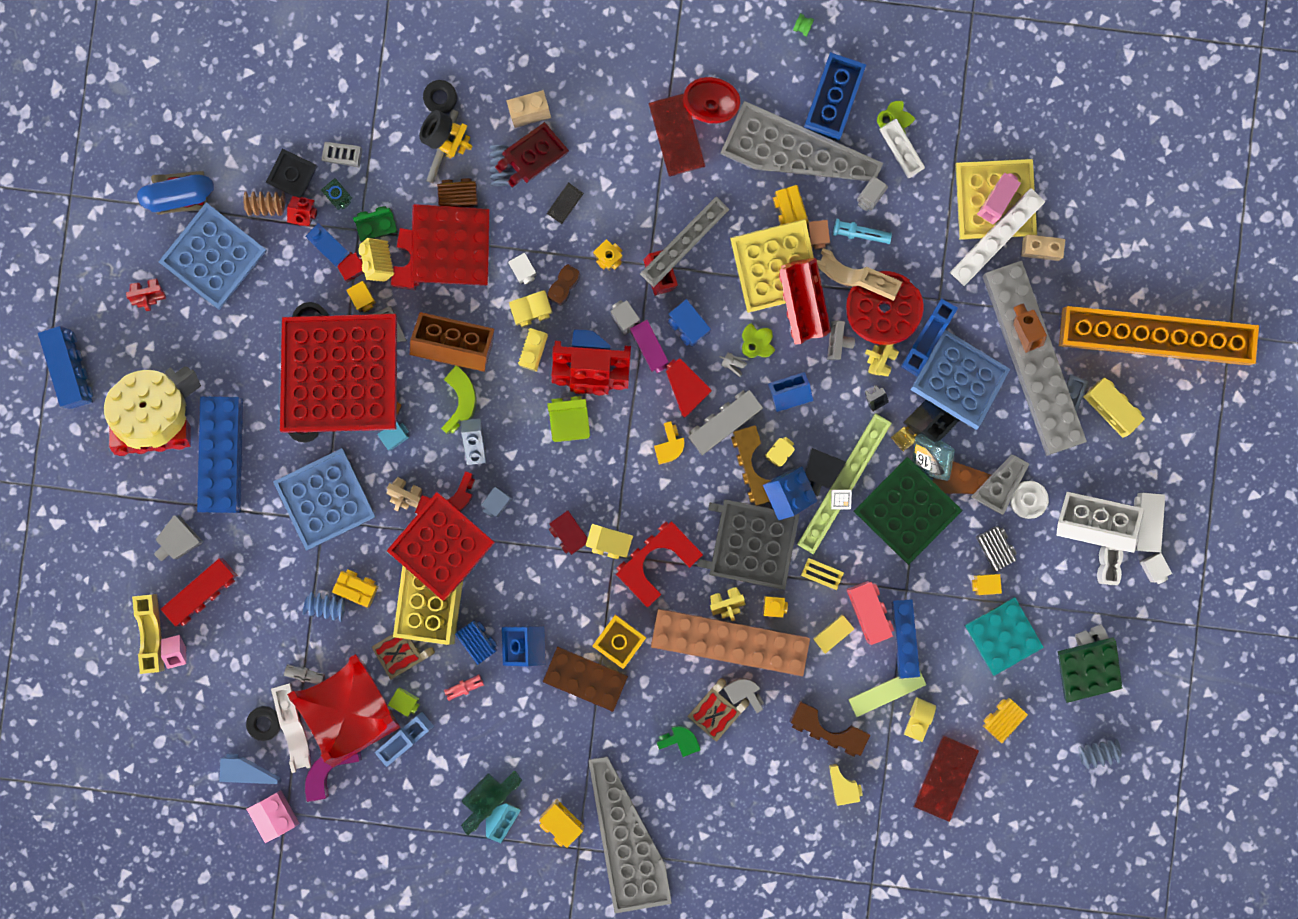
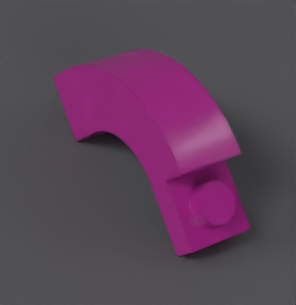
(316, 780)

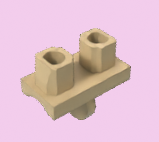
(401, 497)

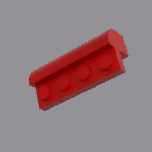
(804, 300)

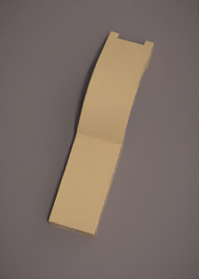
(863, 277)

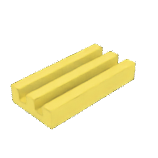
(837, 580)

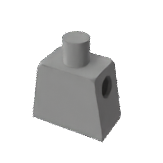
(176, 539)

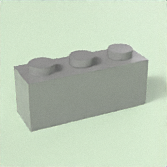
(624, 316)

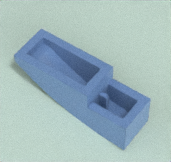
(404, 739)

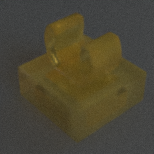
(903, 438)

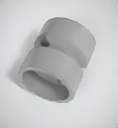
(1085, 637)

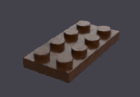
(585, 679)

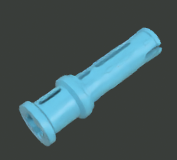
(885, 237)

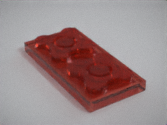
(676, 135)
(946, 778)

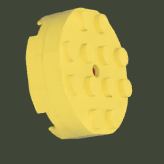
(145, 409)

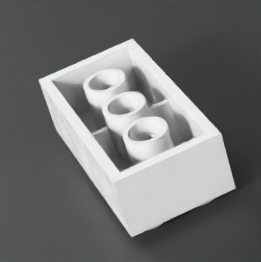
(1100, 522)

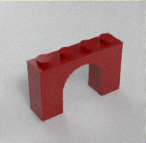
(632, 572)

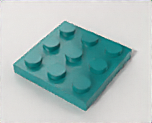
(1003, 636)

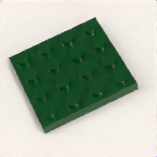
(907, 510)

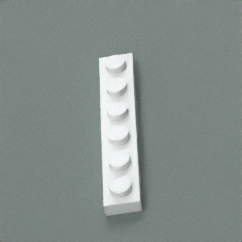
(997, 237)

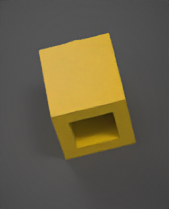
(361, 297)
(987, 584)

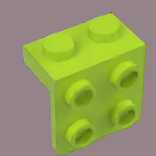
(569, 419)

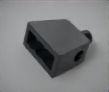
(822, 469)

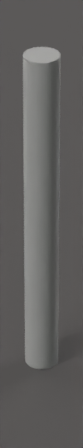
(439, 154)

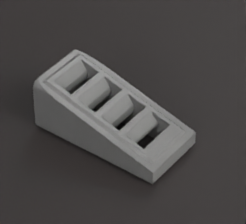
(356, 158)

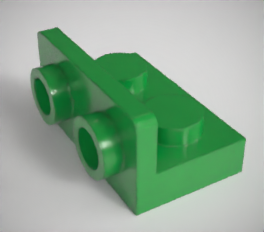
(375, 224)

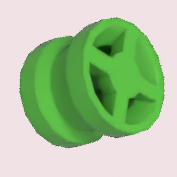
(803, 24)

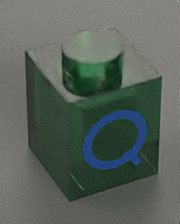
(337, 194)

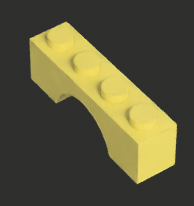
(147, 615)

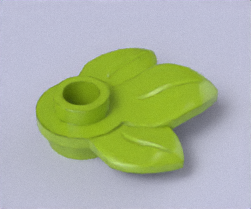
(895, 111)
(759, 339)

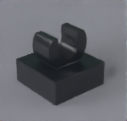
(877, 398)

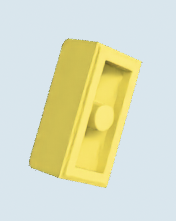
(833, 634)

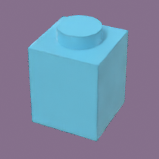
(393, 438)

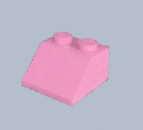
(273, 816)

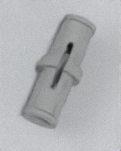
(303, 674)

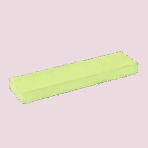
(884, 694)

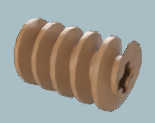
(264, 204)

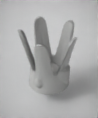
(731, 360)

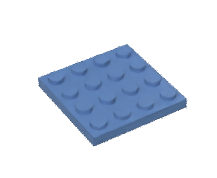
(212, 256)
(960, 379)
(324, 499)

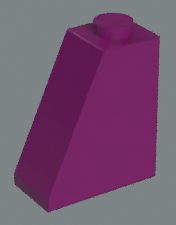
(649, 346)

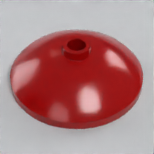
(711, 100)

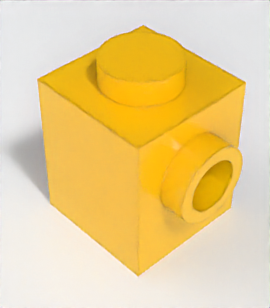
(774, 606)

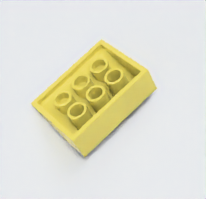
(423, 614)

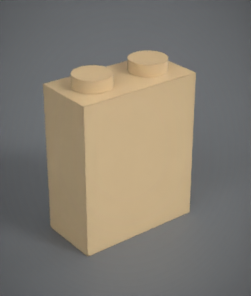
(528, 109)

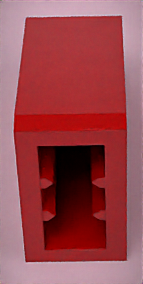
(686, 386)

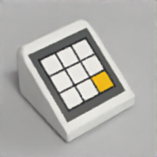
(841, 499)

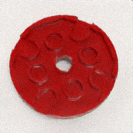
(886, 327)

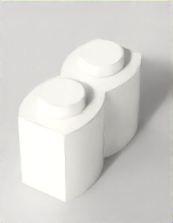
(1109, 570)

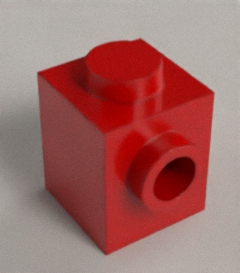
(351, 267)

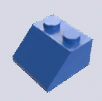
(523, 646)

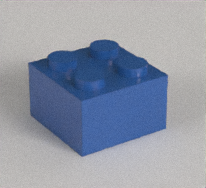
(688, 323)
(790, 493)

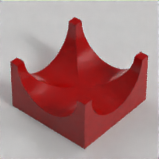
(345, 712)

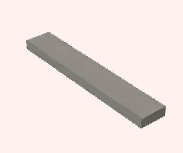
(684, 241)

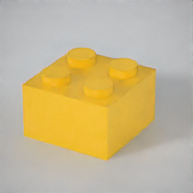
(619, 641)
(561, 824)

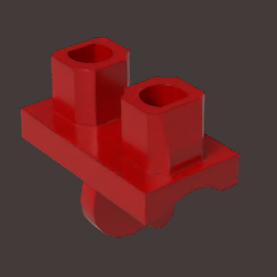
(146, 296)

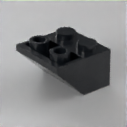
(931, 421)

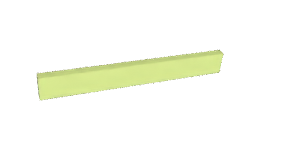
(845, 481)

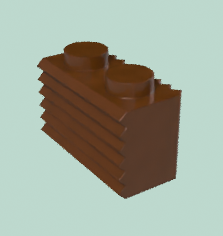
(458, 193)

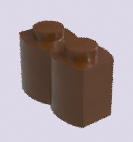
(567, 280)

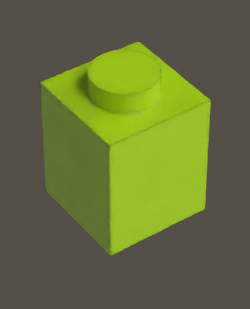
(404, 702)

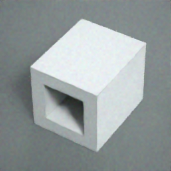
(522, 269)
(1156, 568)

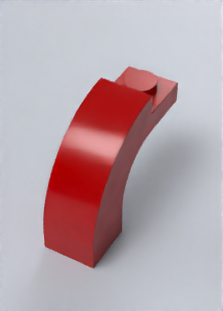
(459, 499)

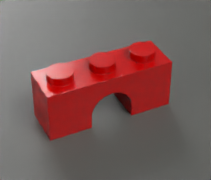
(402, 275)

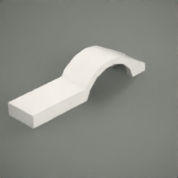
(292, 728)

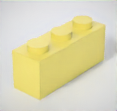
(1114, 407)

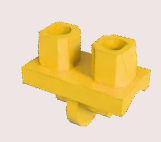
(451, 147)

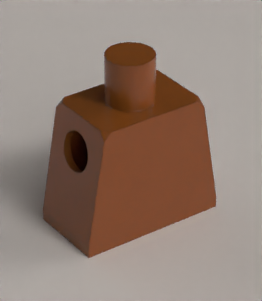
(1029, 328)

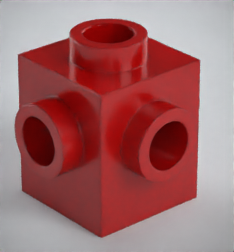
(301, 211)

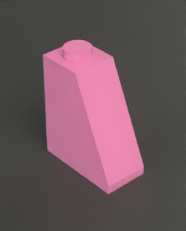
(999, 198)

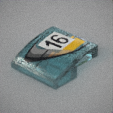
(933, 458)

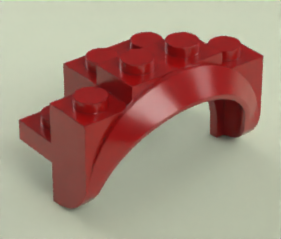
(590, 369)

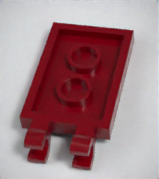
(532, 154)

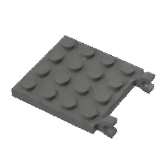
(752, 544)

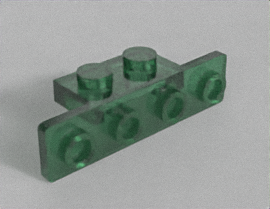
(486, 798)

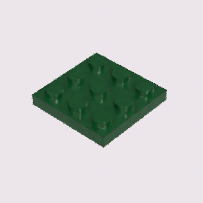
(1090, 669)

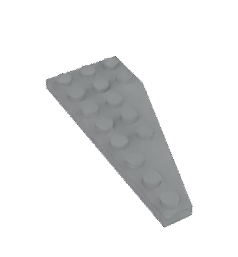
(778, 145)
(632, 860)

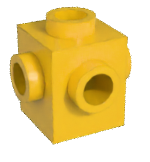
(605, 249)

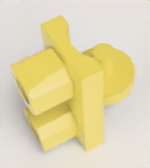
(878, 358)
(727, 607)

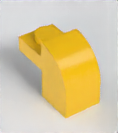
(673, 448)

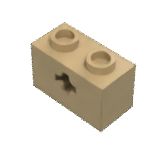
(1043, 247)

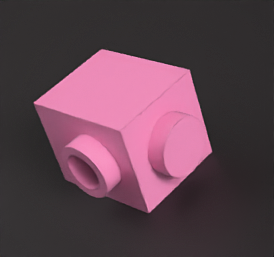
(173, 651)

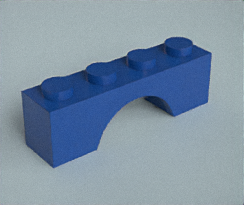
(929, 337)
(906, 639)

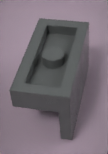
(184, 380)

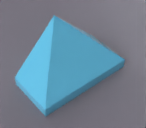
(500, 821)

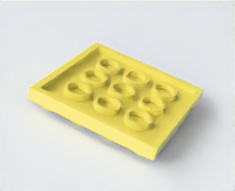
(974, 186)
(760, 258)

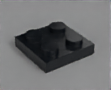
(291, 174)

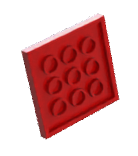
(450, 245)
(440, 546)

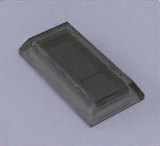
(565, 203)

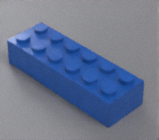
(220, 454)

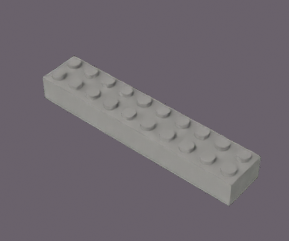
(1036, 369)

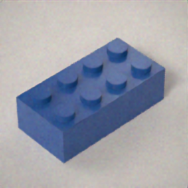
(834, 96)
(65, 367)

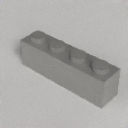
(725, 422)

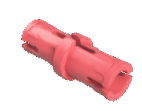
(464, 687)

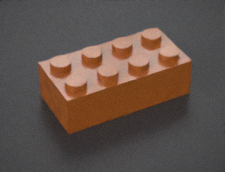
(451, 341)

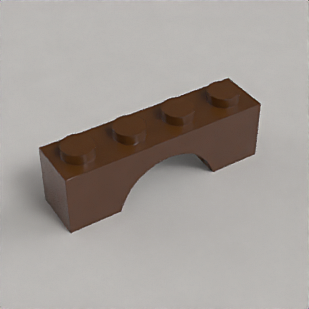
(852, 739)

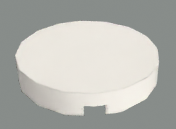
(1029, 500)

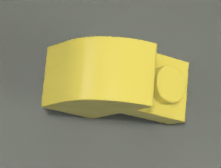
(921, 717)

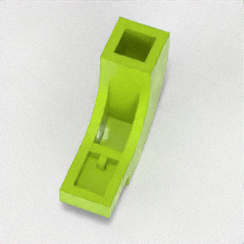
(466, 399)

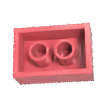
(870, 612)

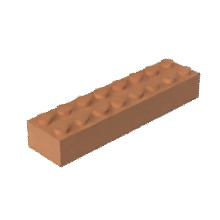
(730, 642)

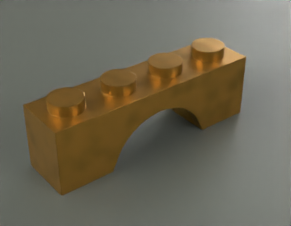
(747, 441)

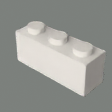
(1152, 522)

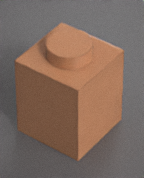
(818, 234)

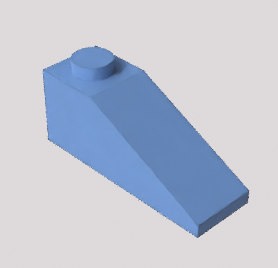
(244, 771)

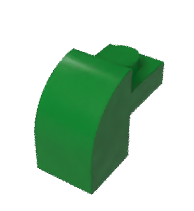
(683, 737)

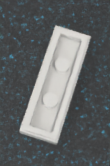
(902, 148)

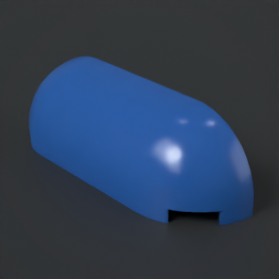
(175, 193)

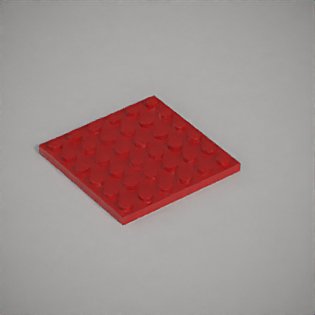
(338, 373)

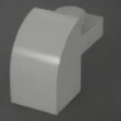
(743, 688)

